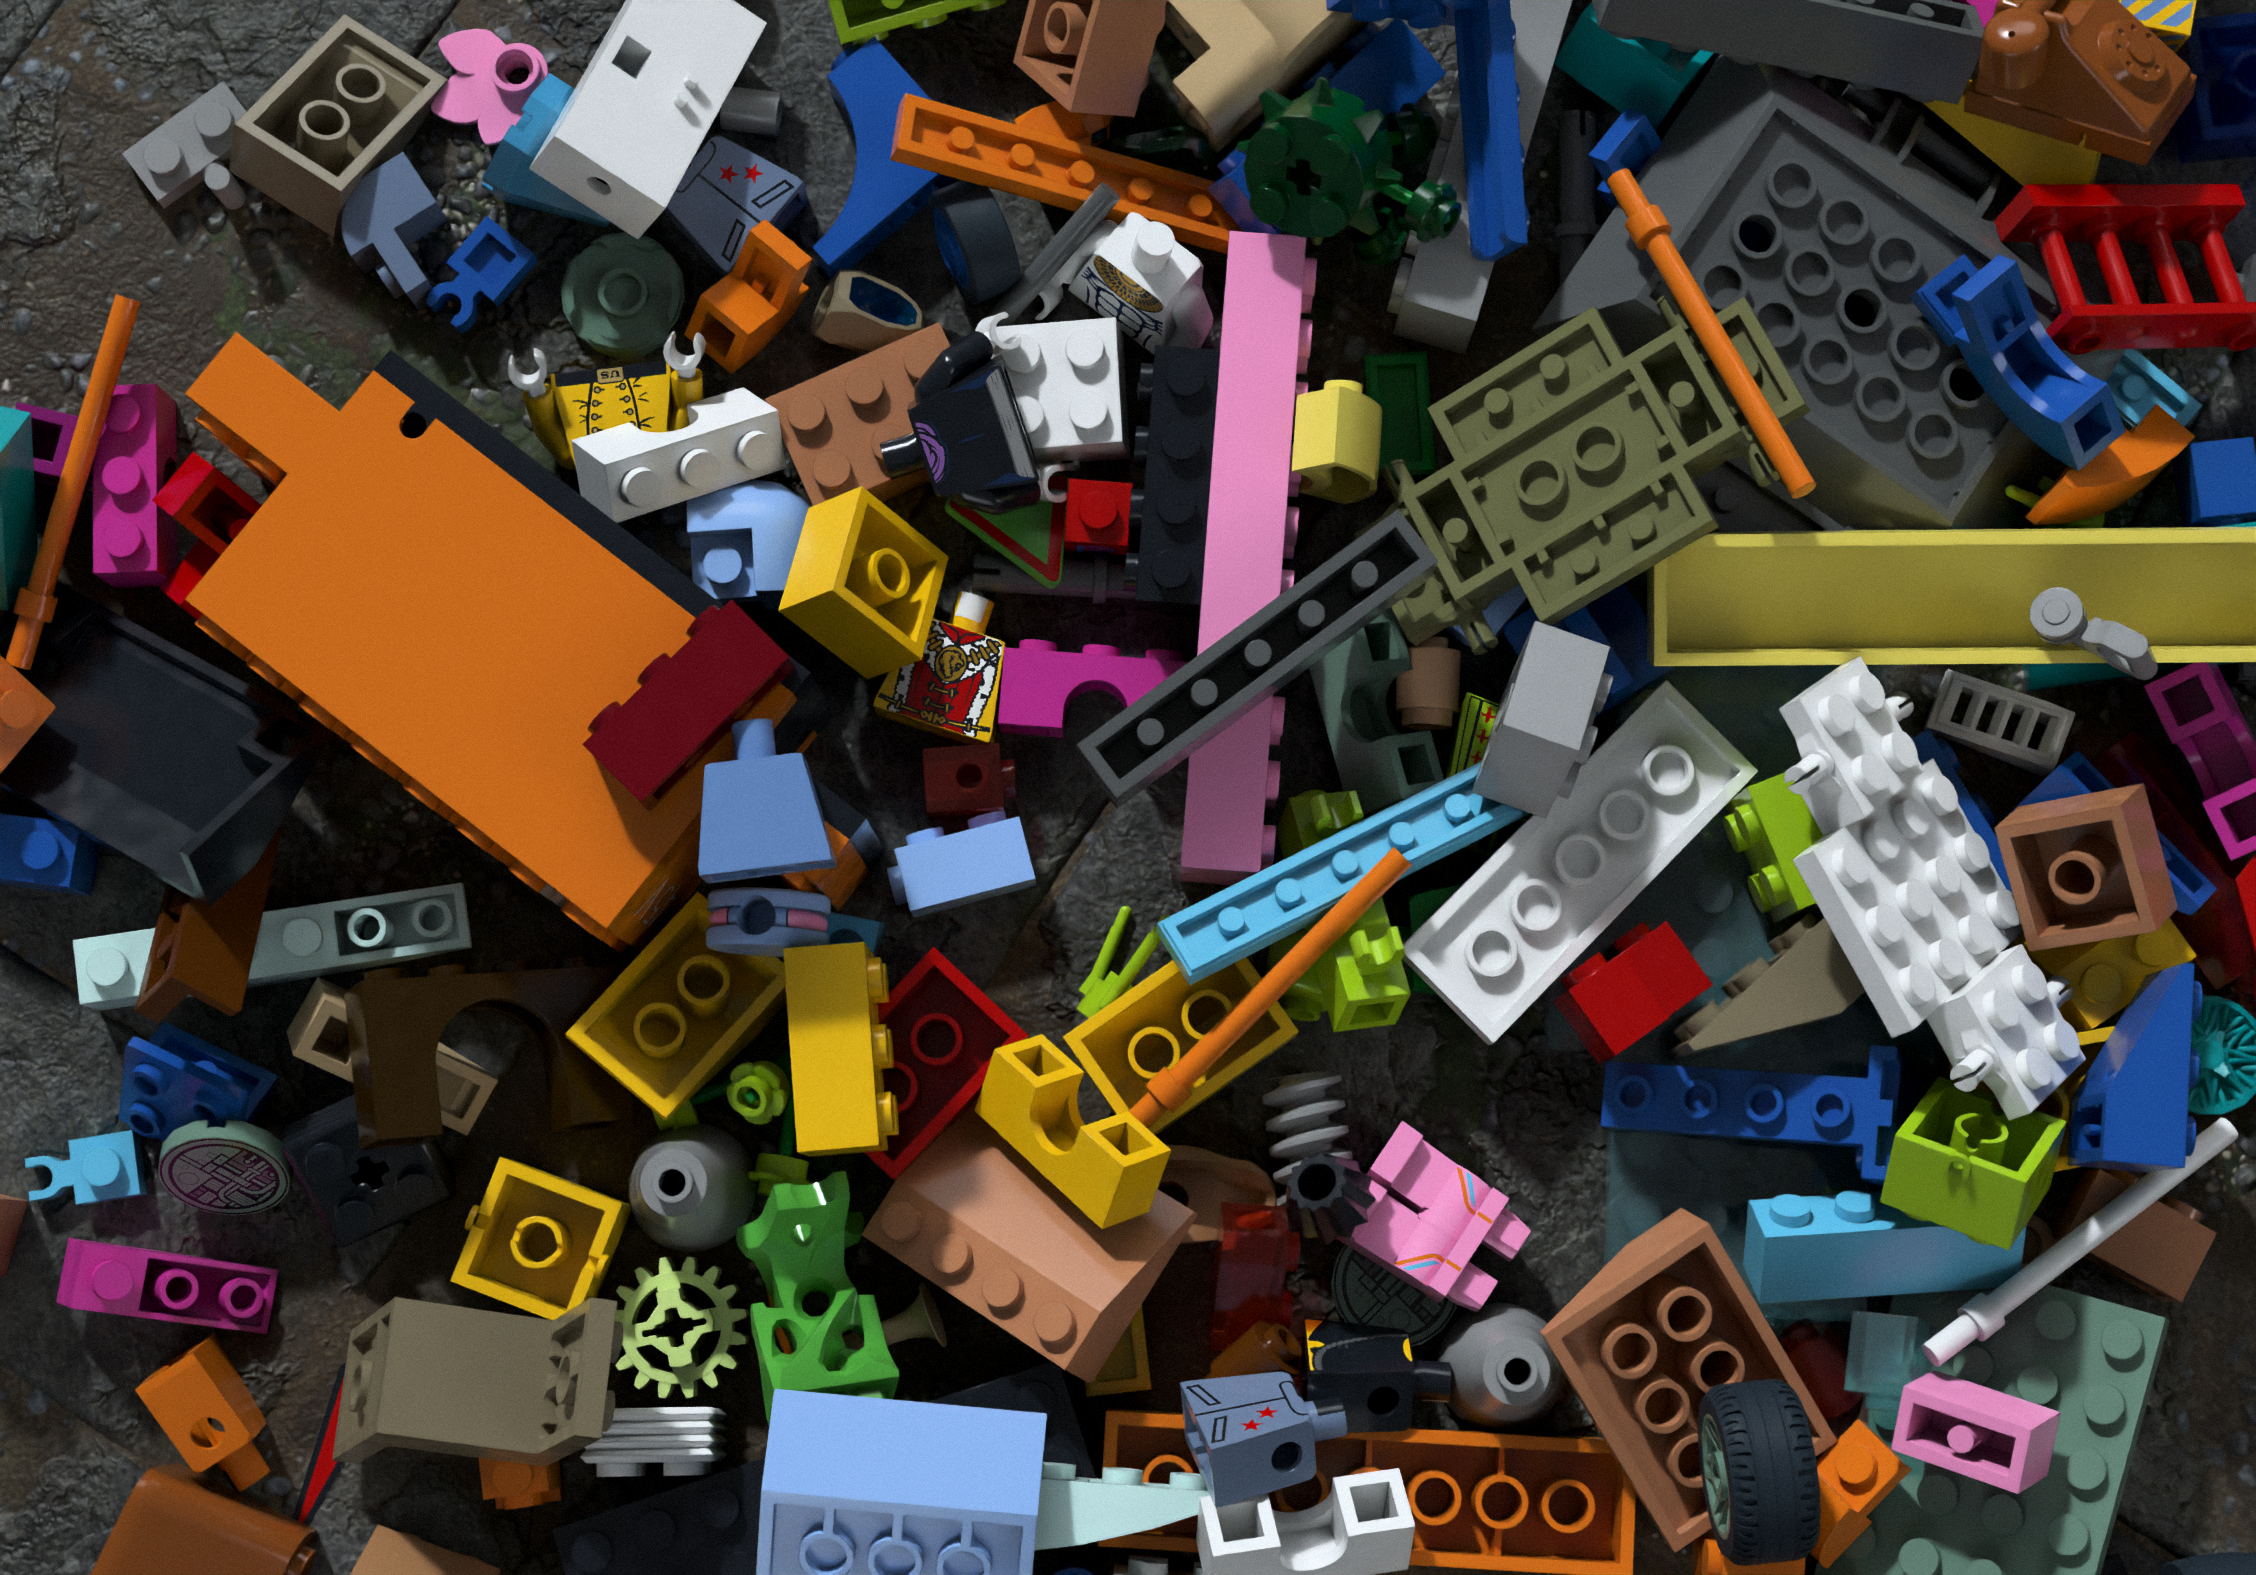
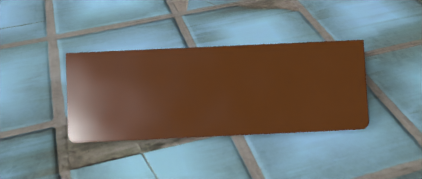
(206, 947)

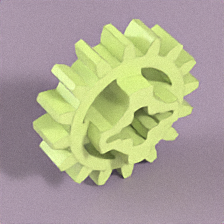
(682, 1358)

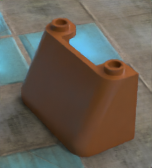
(200, 1527)

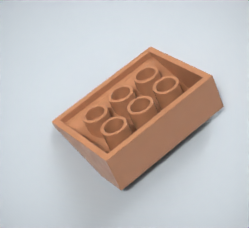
(1020, 1249)
(1648, 1348)

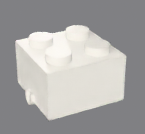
(1071, 389)

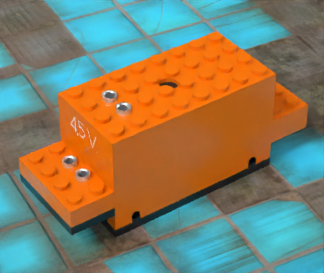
(469, 631)

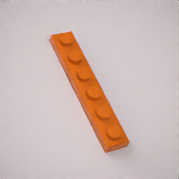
(1055, 170)

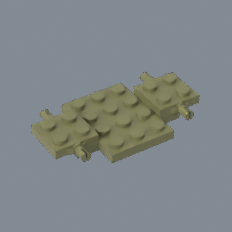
(1579, 467)

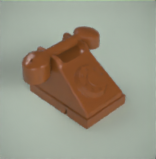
(2078, 73)

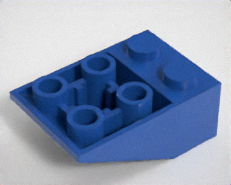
(2136, 1093)

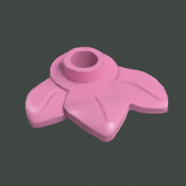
(482, 87)

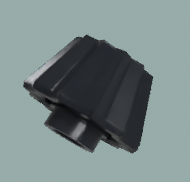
(1328, 1197)

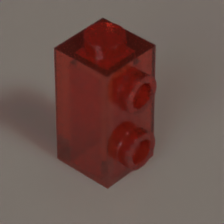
(1250, 1271)

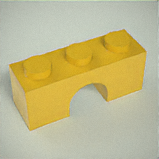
(1101, 1166)

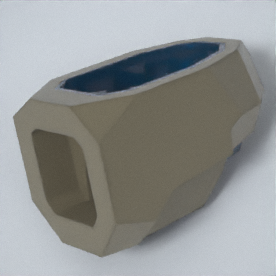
(864, 312)

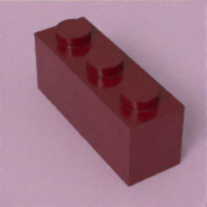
(687, 703)

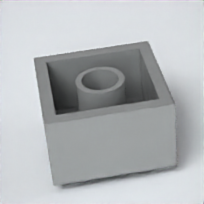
(1544, 721)

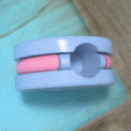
(766, 920)

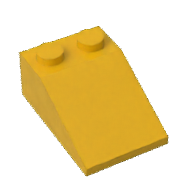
(679, 1012)

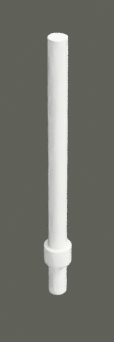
(1985, 1314)

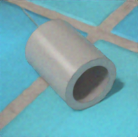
(752, 111)

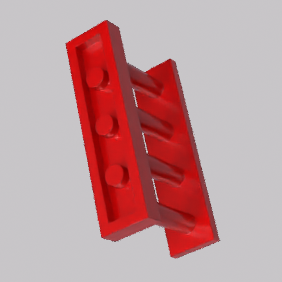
(2152, 217)

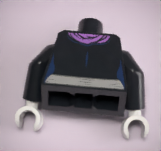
(972, 430)

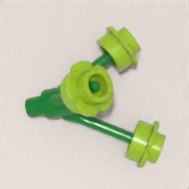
(757, 1093)

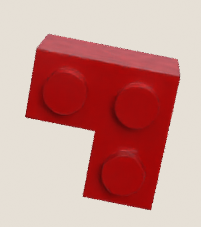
(210, 509)
(1632, 993)

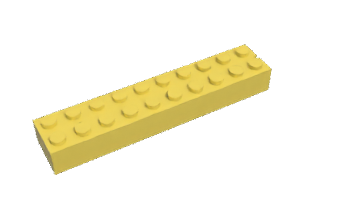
(1947, 595)

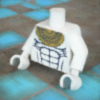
(1141, 280)

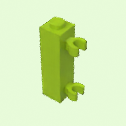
(1364, 967)

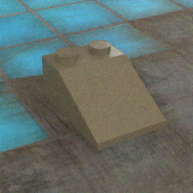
(332, 122)

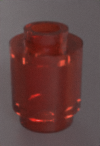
(1819, 1364)

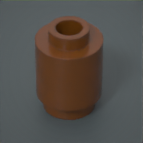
(1259, 1351)

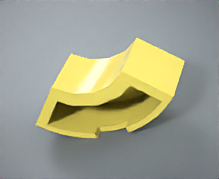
(1337, 442)

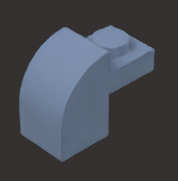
(384, 218)

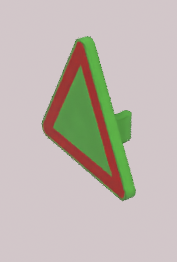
(1025, 536)

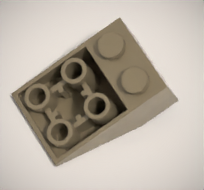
(1793, 989)

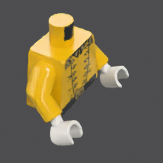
(593, 400)

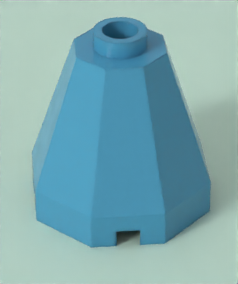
(509, 170)

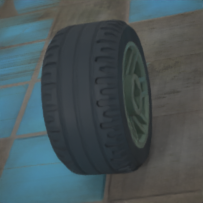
(1759, 1472)

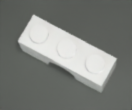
(641, 471)
(1354, 1531)

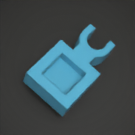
(98, 1169)

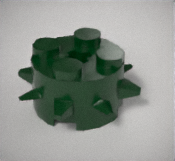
(1318, 163)

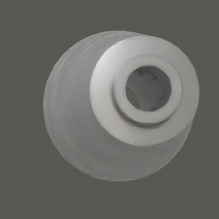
(715, 1191)
(1478, 1351)

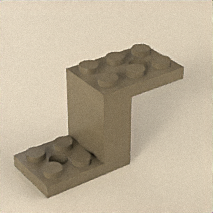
(478, 1382)

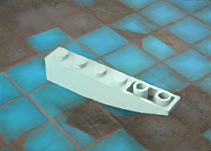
(297, 942)
(1119, 1504)

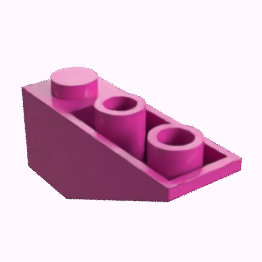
(166, 1286)

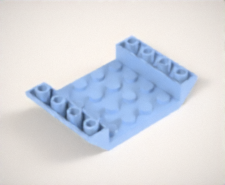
(898, 1487)

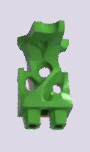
(799, 1252)

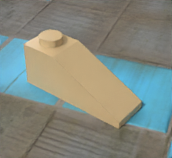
(322, 1039)

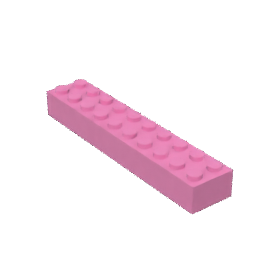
(1248, 538)

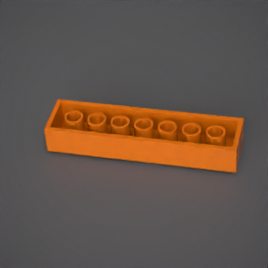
(1471, 1492)

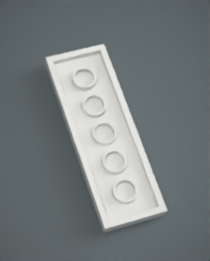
(1580, 866)

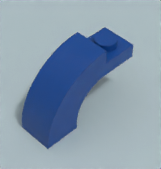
(2027, 372)

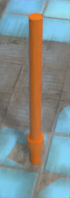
(1651, 233)
(37, 601)
(1171, 1086)

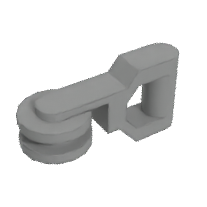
(2063, 620)

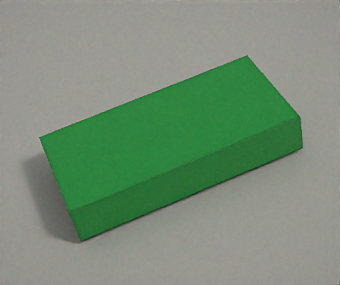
(1402, 390)

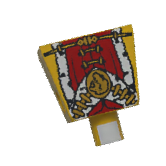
(955, 683)

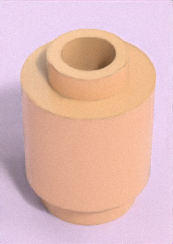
(1432, 688)

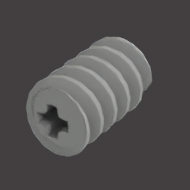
(1304, 1120)

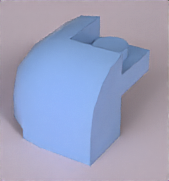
(745, 540)

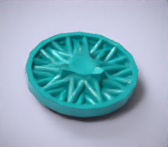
(2226, 1057)

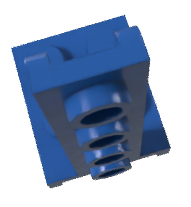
(1488, 110)
(1770, 1105)

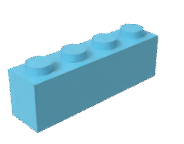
(1861, 1249)

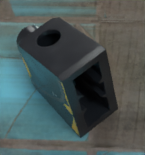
(1369, 1372)

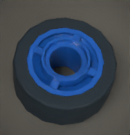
(974, 240)

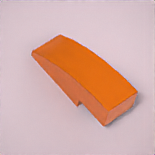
(2115, 473)

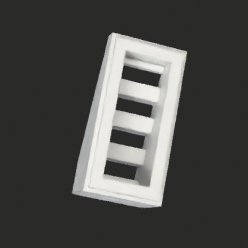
(2015, 752)

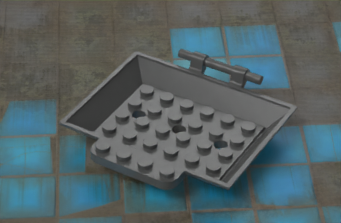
(1841, 220)

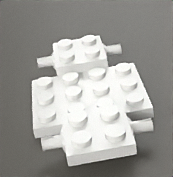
(1919, 895)

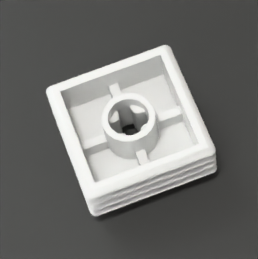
(676, 1436)

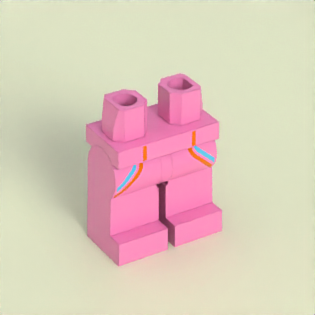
(1432, 1221)

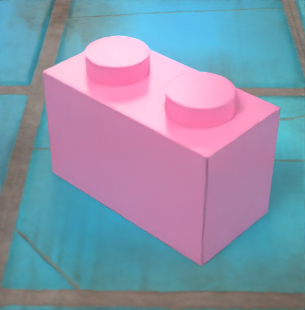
(1975, 1431)

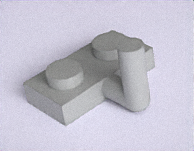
(192, 149)

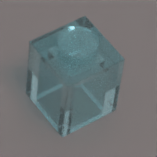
(1885, 1357)

